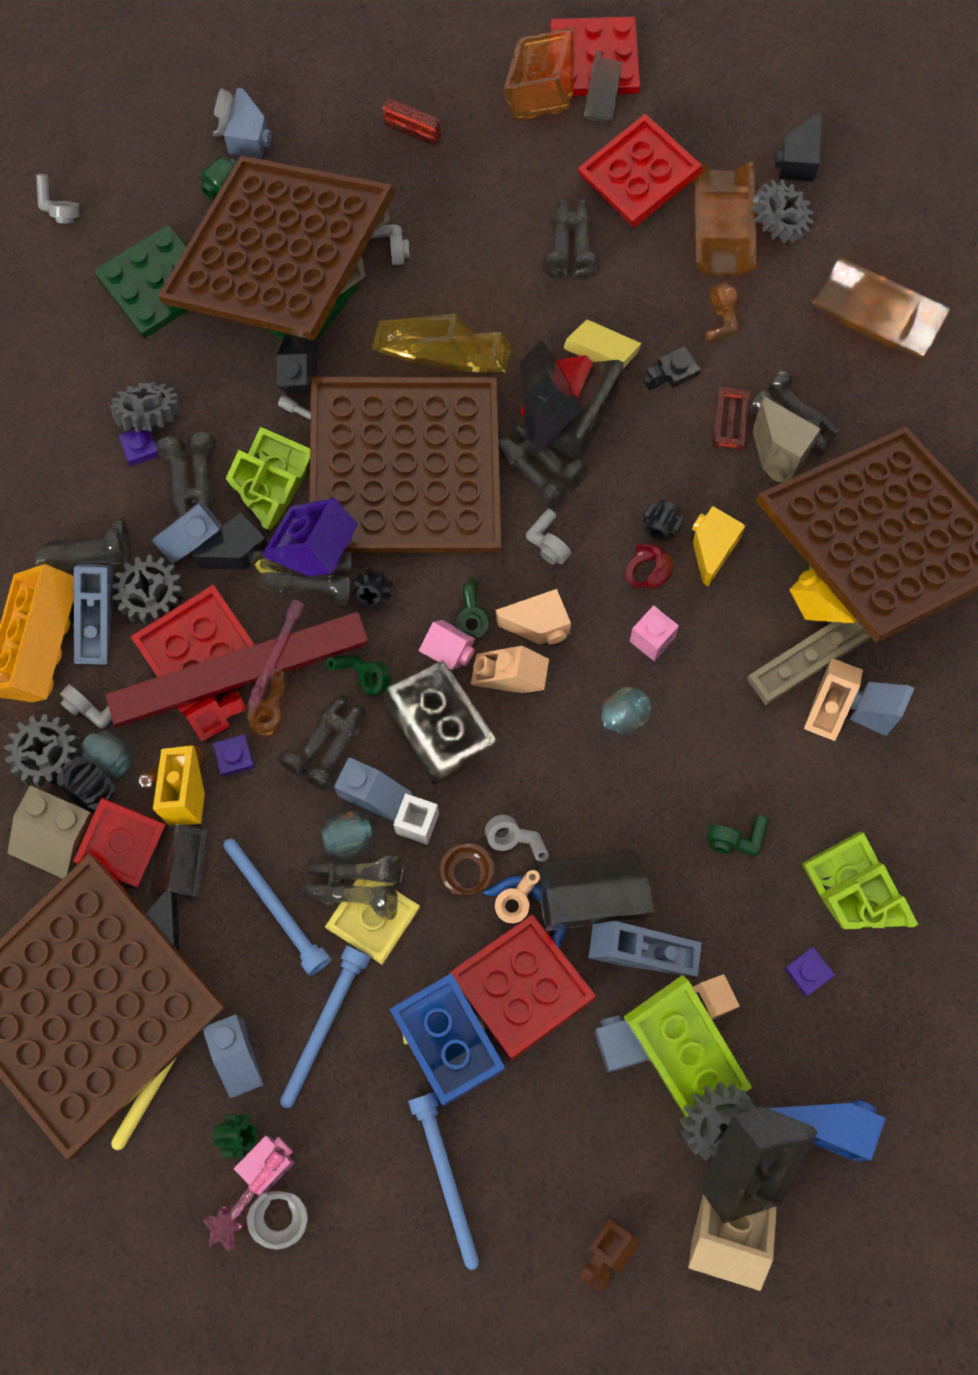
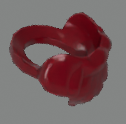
(661, 572)

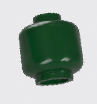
(215, 176)

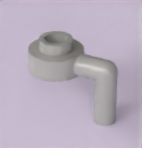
(62, 210)
(399, 247)
(551, 547)
(76, 703)
(512, 835)

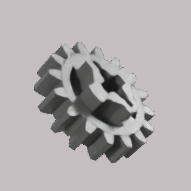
(782, 211)
(145, 406)
(132, 589)
(28, 745)
(711, 1116)

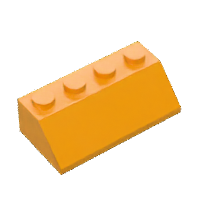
(33, 632)

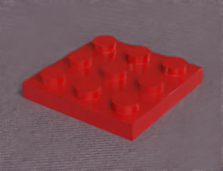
(615, 40)
(640, 170)
(191, 635)
(522, 987)

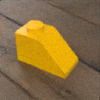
(714, 541)
(818, 601)
(179, 787)

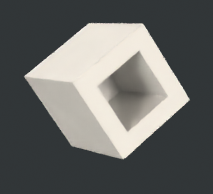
(416, 819)

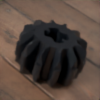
(85, 783)

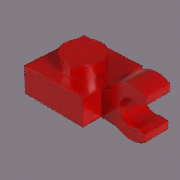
(210, 717)

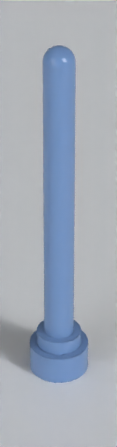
(312, 956)
(352, 964)
(425, 1110)

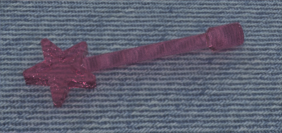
(258, 690)
(223, 1225)

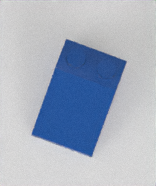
(447, 1039)
(842, 1128)

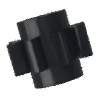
(663, 520)
(372, 588)

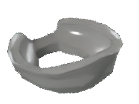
(222, 111)
(271, 1238)

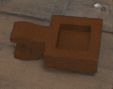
(611, 1250)

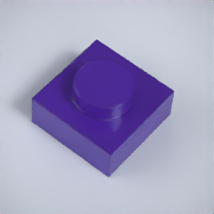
(138, 446)
(233, 755)
(809, 971)

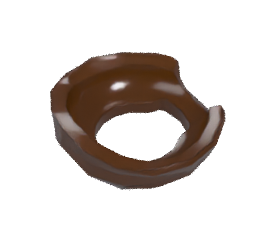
(463, 852)

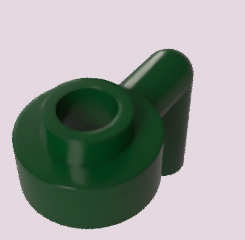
(472, 610)
(373, 676)
(726, 839)

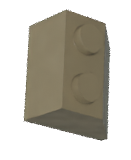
(782, 440)
(48, 832)

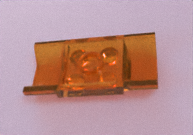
(725, 221)
(881, 308)

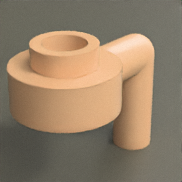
(520, 895)

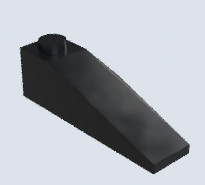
(546, 397)

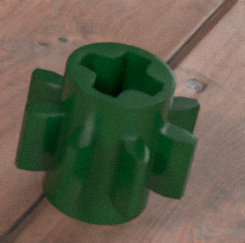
(235, 1136)

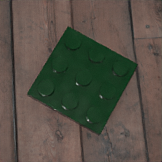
(138, 277)

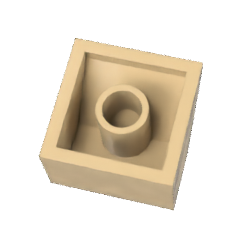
(736, 1249)

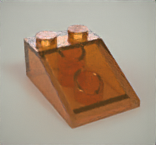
(541, 74)

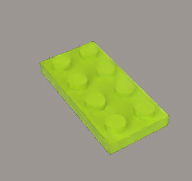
(684, 1043)

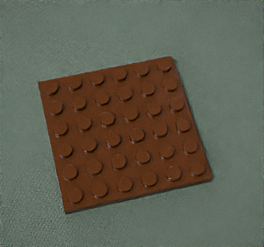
(277, 246)
(409, 461)
(883, 531)
(92, 1006)

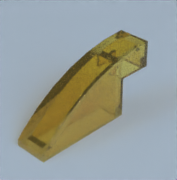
(442, 343)

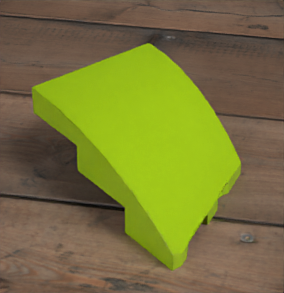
(272, 480)
(860, 886)

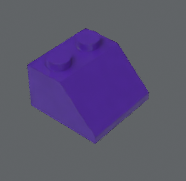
(312, 537)

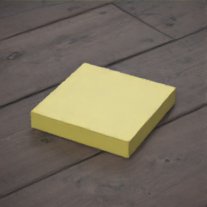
(601, 344)
(367, 932)

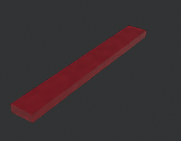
(234, 670)

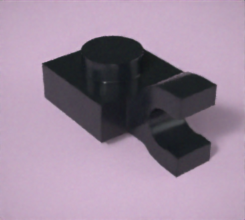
(674, 367)

